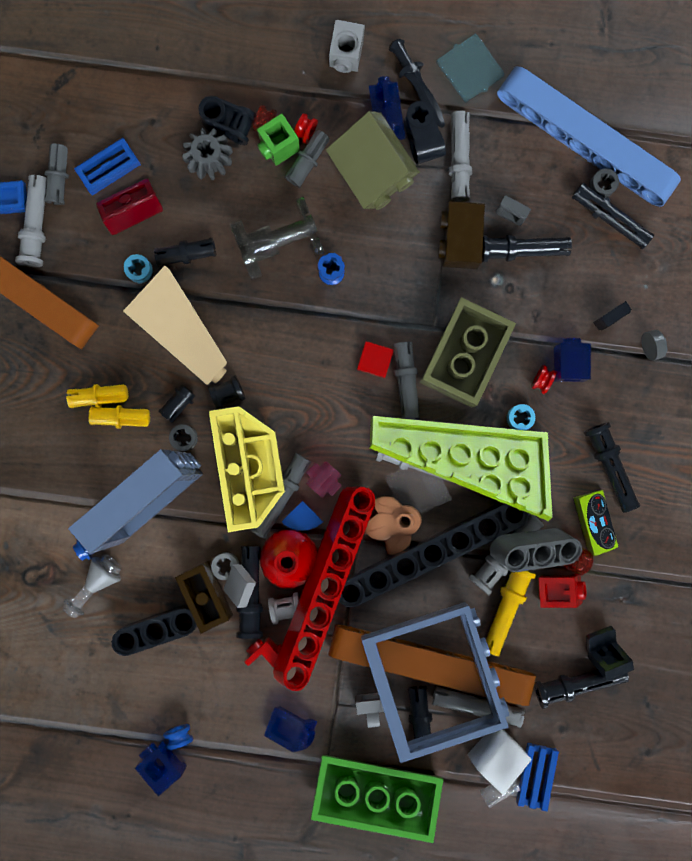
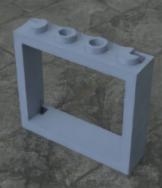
(136, 500)
(454, 735)

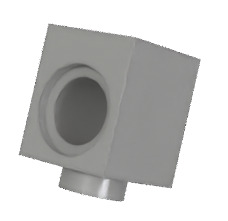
(350, 35)

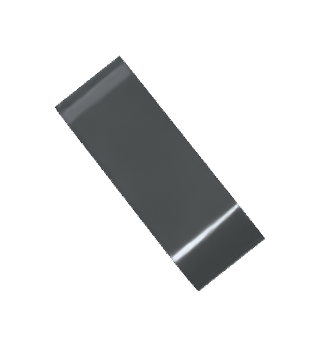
(535, 549)

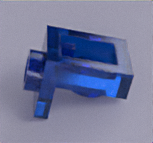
(290, 730)

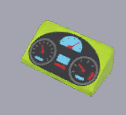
(596, 522)

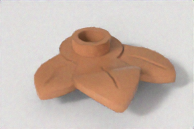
(388, 524)

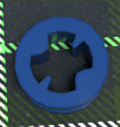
(178, 736)

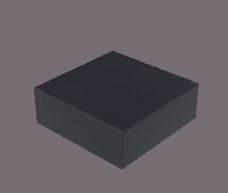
(612, 316)

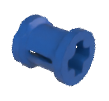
(336, 276)

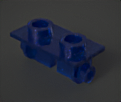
(386, 100)

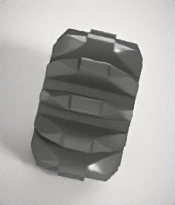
(201, 145)

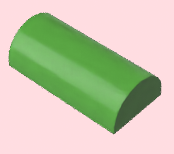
(377, 798)

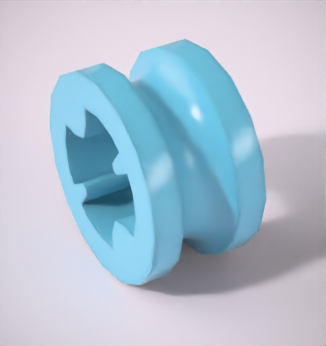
(129, 265)
(521, 408)

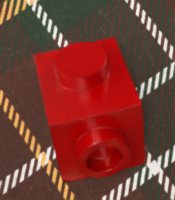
(267, 649)

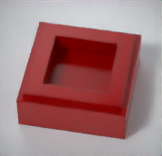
(375, 359)

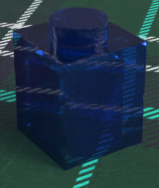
(572, 361)

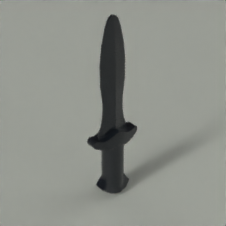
(411, 71)

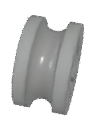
(215, 567)

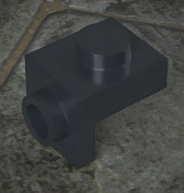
(607, 653)

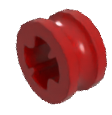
(305, 128)
(544, 379)

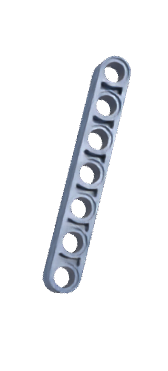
(588, 136)

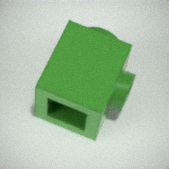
(277, 140)

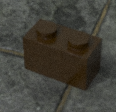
(463, 235)
(204, 597)

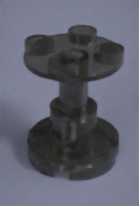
(265, 243)

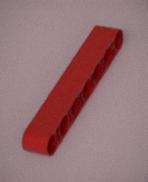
(326, 601)

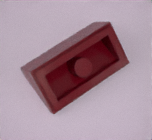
(129, 207)

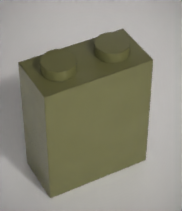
(373, 161)

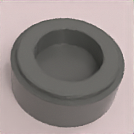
(654, 345)

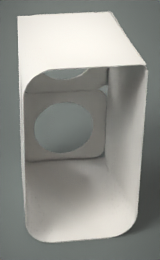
(499, 759)

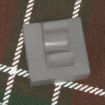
(370, 705)

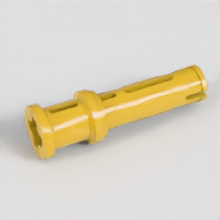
(513, 595)

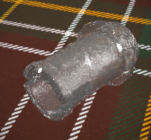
(493, 796)

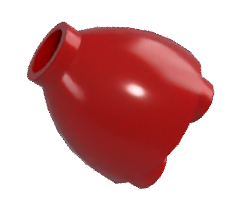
(288, 544)

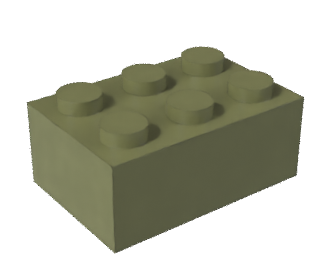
(467, 353)

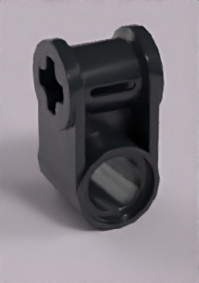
(232, 122)
(424, 138)

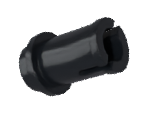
(177, 403)

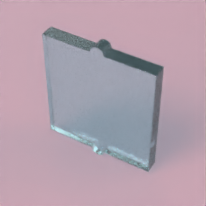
(470, 68)

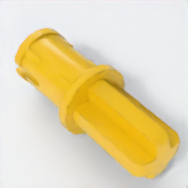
(97, 395)
(119, 416)

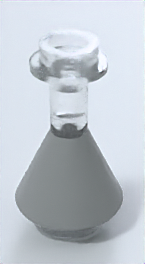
(101, 574)

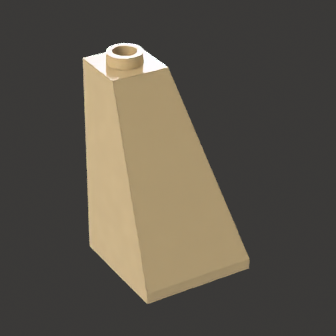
(173, 322)

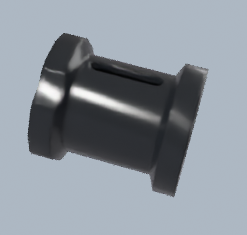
(226, 392)

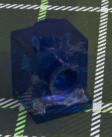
(158, 776)

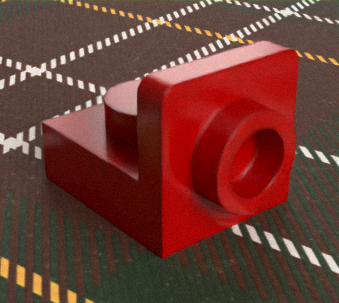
(561, 591)

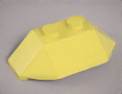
(246, 467)

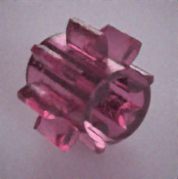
(323, 479)

